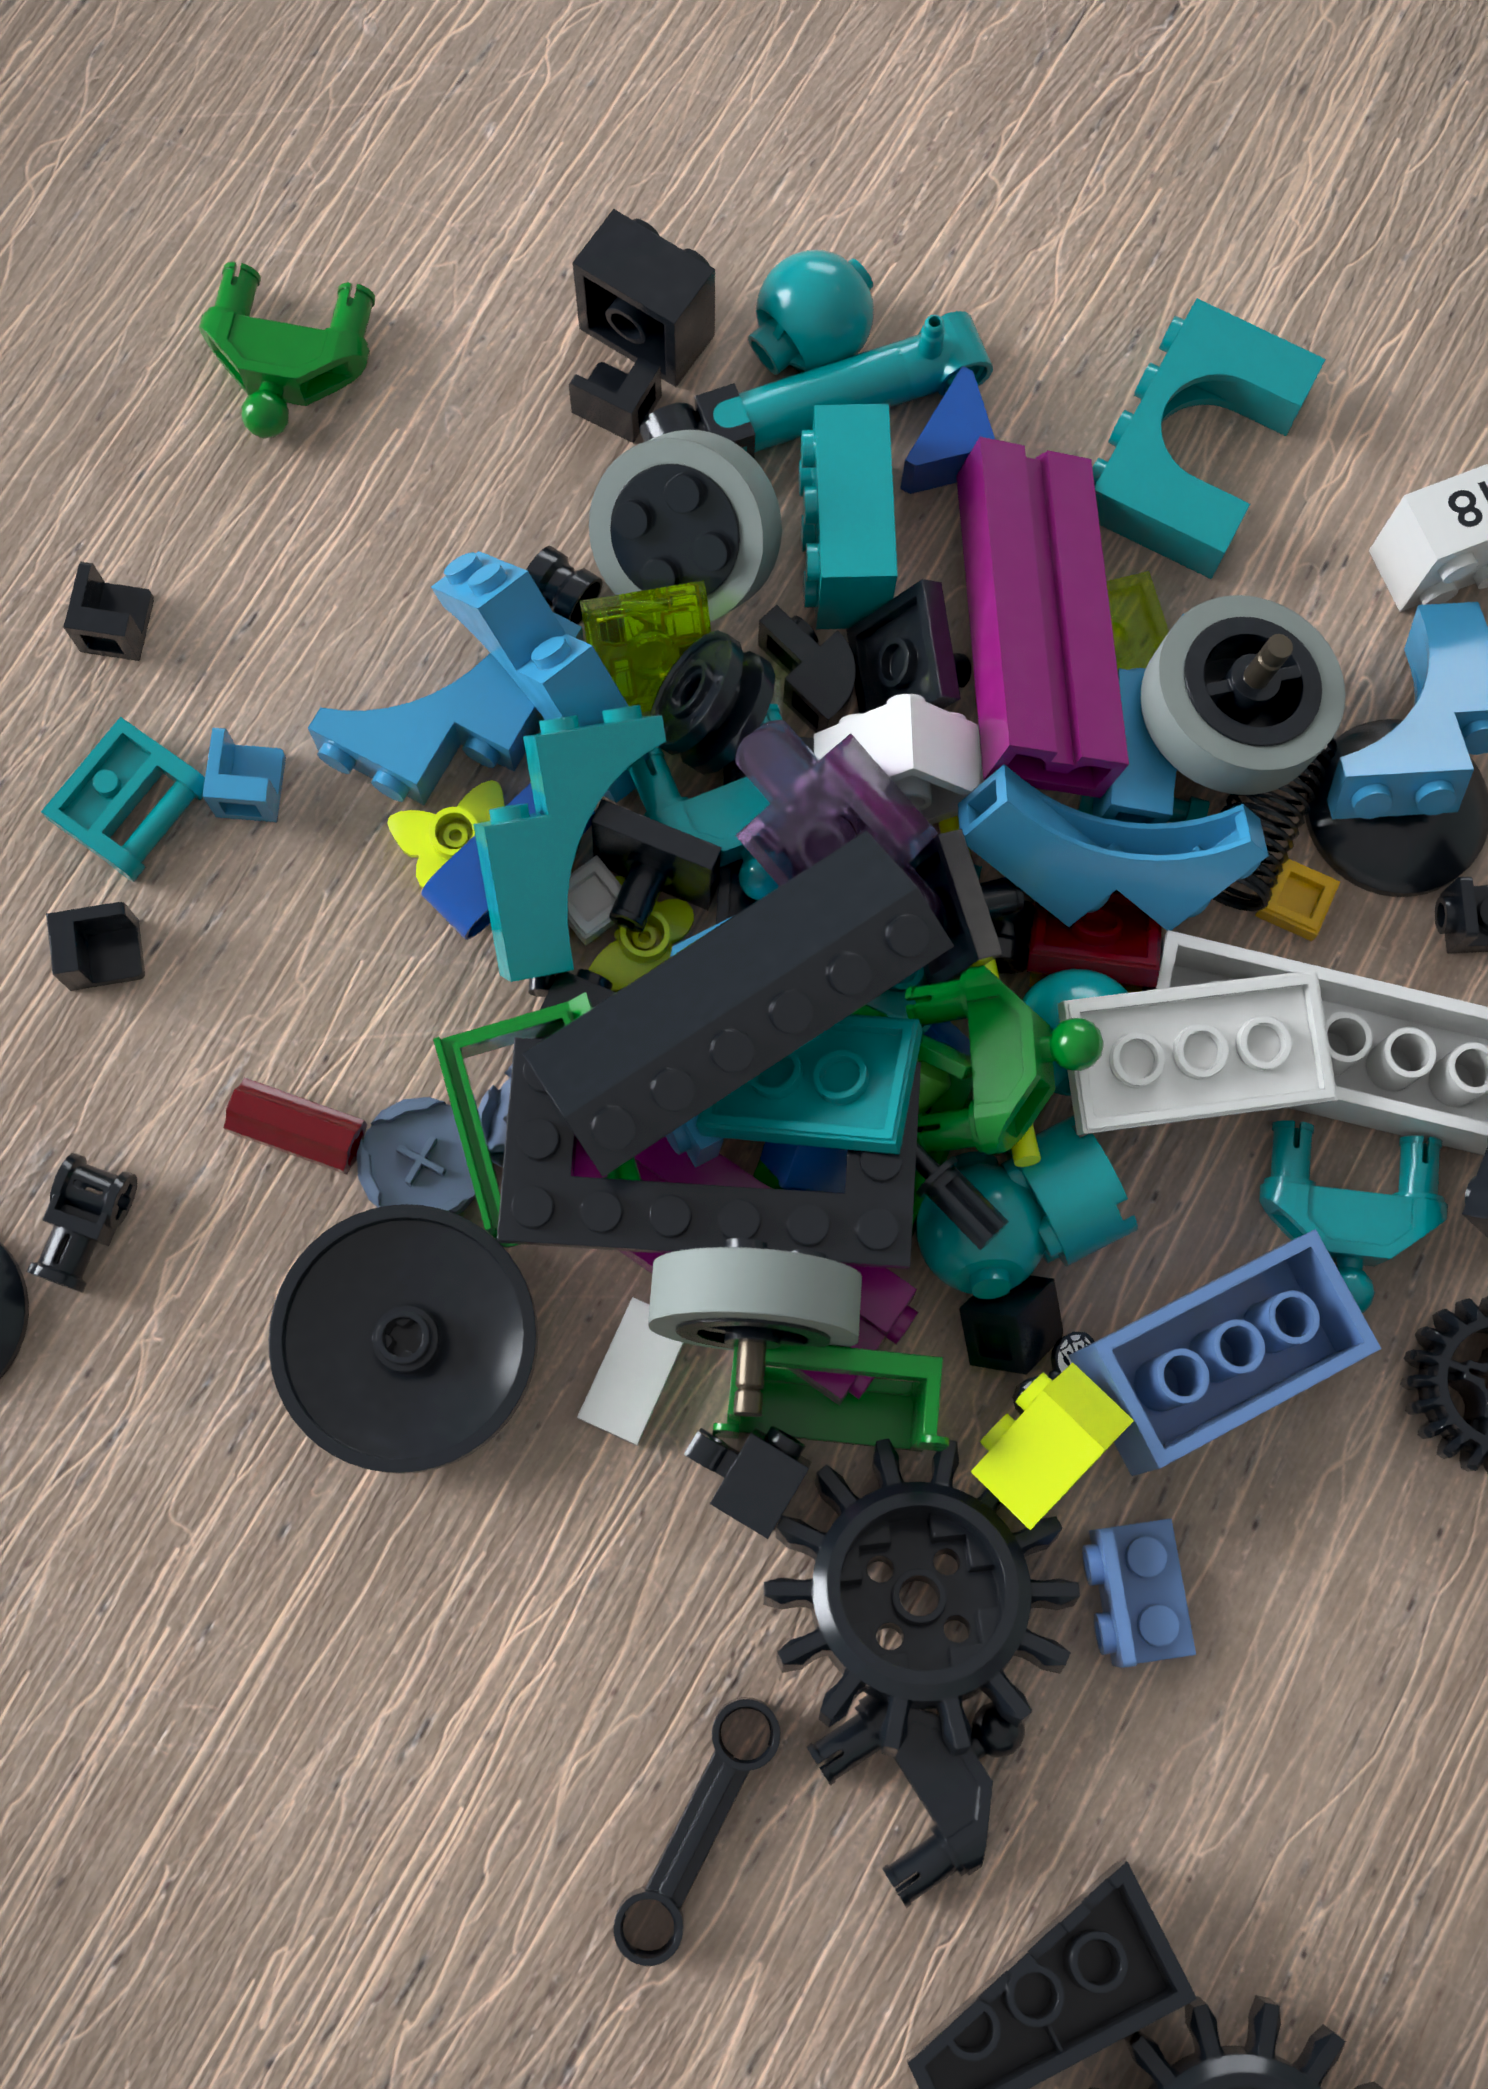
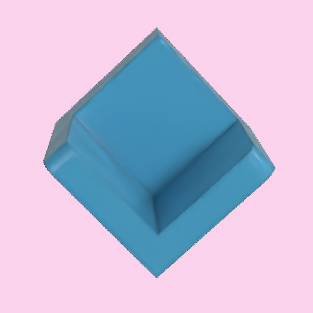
(243, 779)

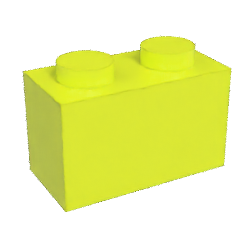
(1050, 1444)

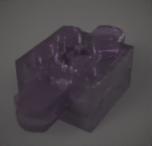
(810, 796)

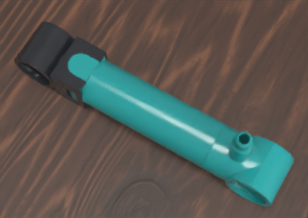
(878, 376)

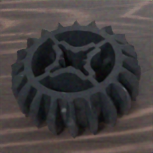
(1439, 1371)

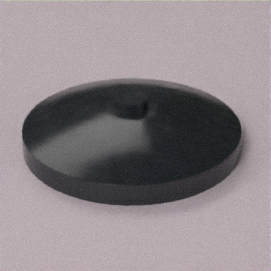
(403, 1339)

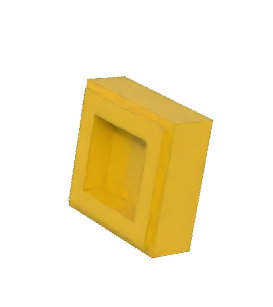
(1300, 900)

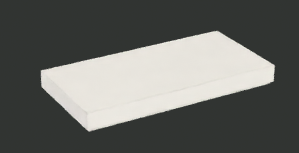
(1203, 1052)

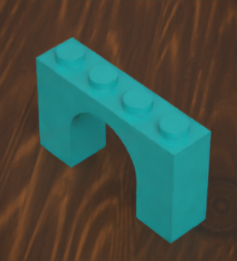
(1207, 362)

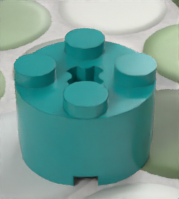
(1074, 1192)

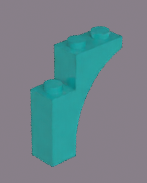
(531, 856)

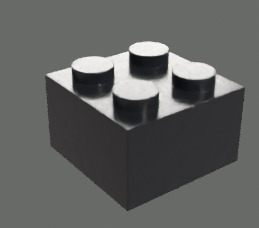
(645, 295)

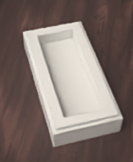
(630, 1377)

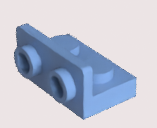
(1139, 1593)

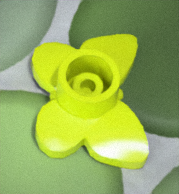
(441, 835)
(638, 953)

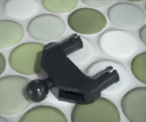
(950, 1788)

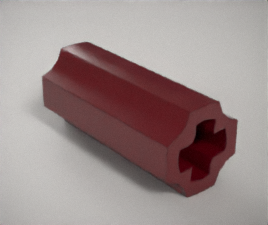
(294, 1125)

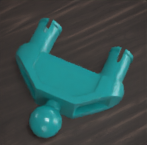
(709, 816)
(1353, 1224)

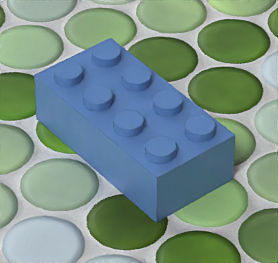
(1228, 1351)

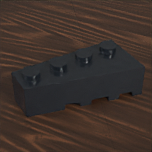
(1062, 1997)

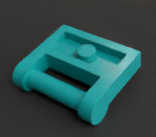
(112, 785)

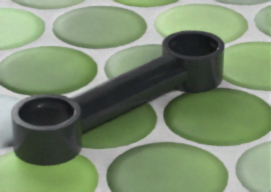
(695, 1833)

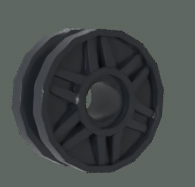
(713, 701)

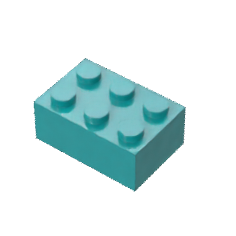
(847, 513)

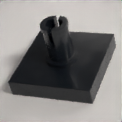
(907, 651)
(653, 861)
(965, 905)

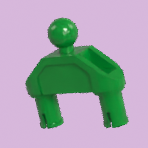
(284, 360)
(1009, 1060)

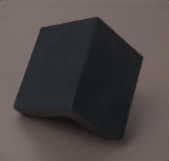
(616, 398)
(107, 616)
(95, 946)
(1013, 1329)

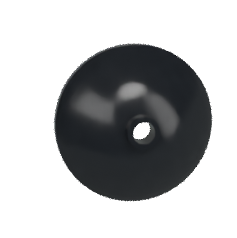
(1397, 852)

